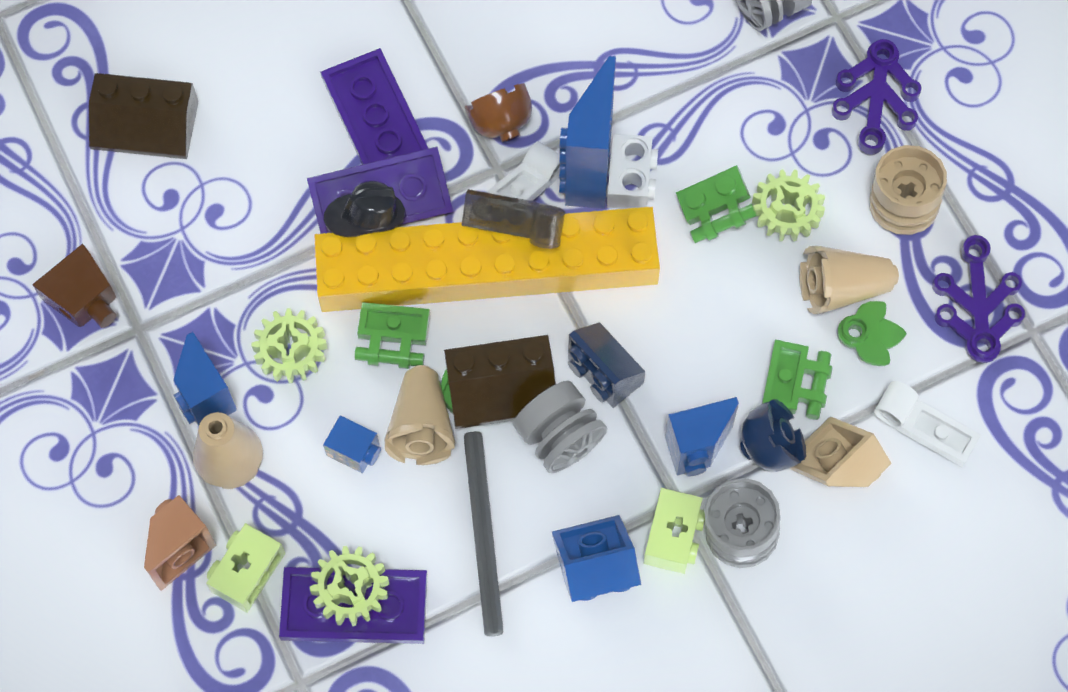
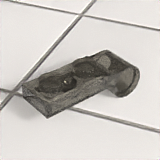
(514, 217)

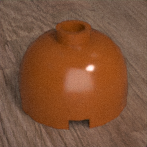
(501, 113)

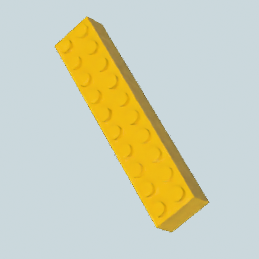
(473, 263)

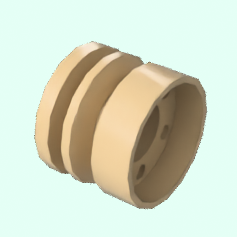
(907, 189)

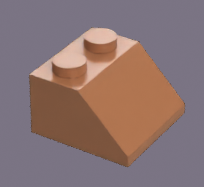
(174, 541)

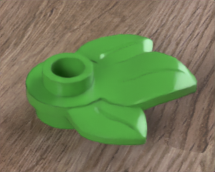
(875, 333)

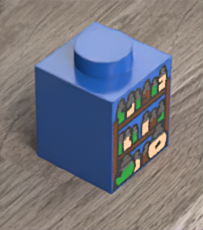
(352, 444)

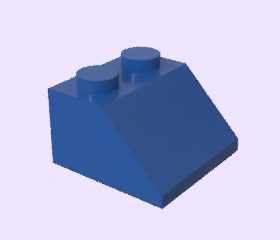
(200, 384)
(698, 435)
(596, 558)

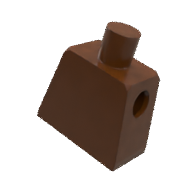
(78, 289)

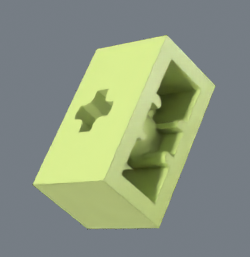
(663, 548)
(245, 585)

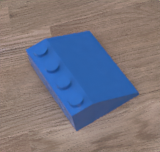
(587, 142)

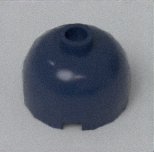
(770, 438)

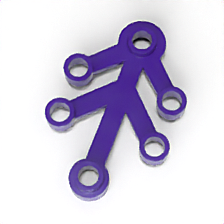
(878, 91)
(978, 305)

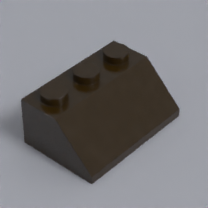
(141, 115)
(497, 379)

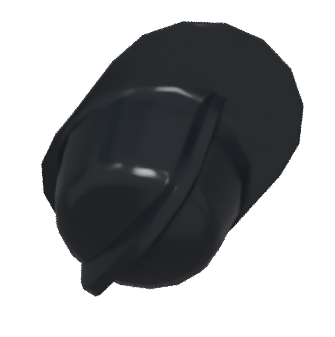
(366, 210)

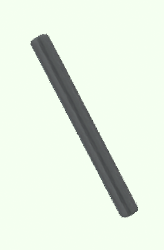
(483, 534)

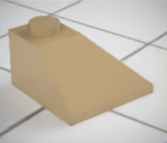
(843, 456)

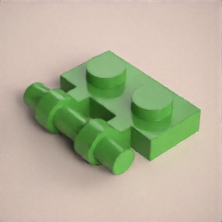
(713, 196)
(395, 325)
(786, 375)

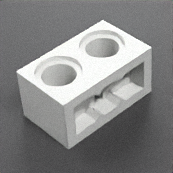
(626, 171)

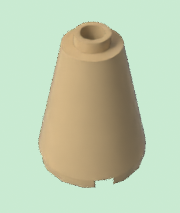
(843, 277)
(420, 420)
(226, 451)

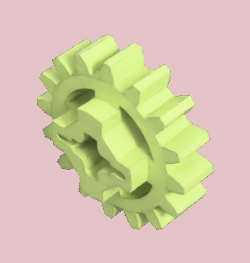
(785, 218)
(275, 340)
(338, 593)

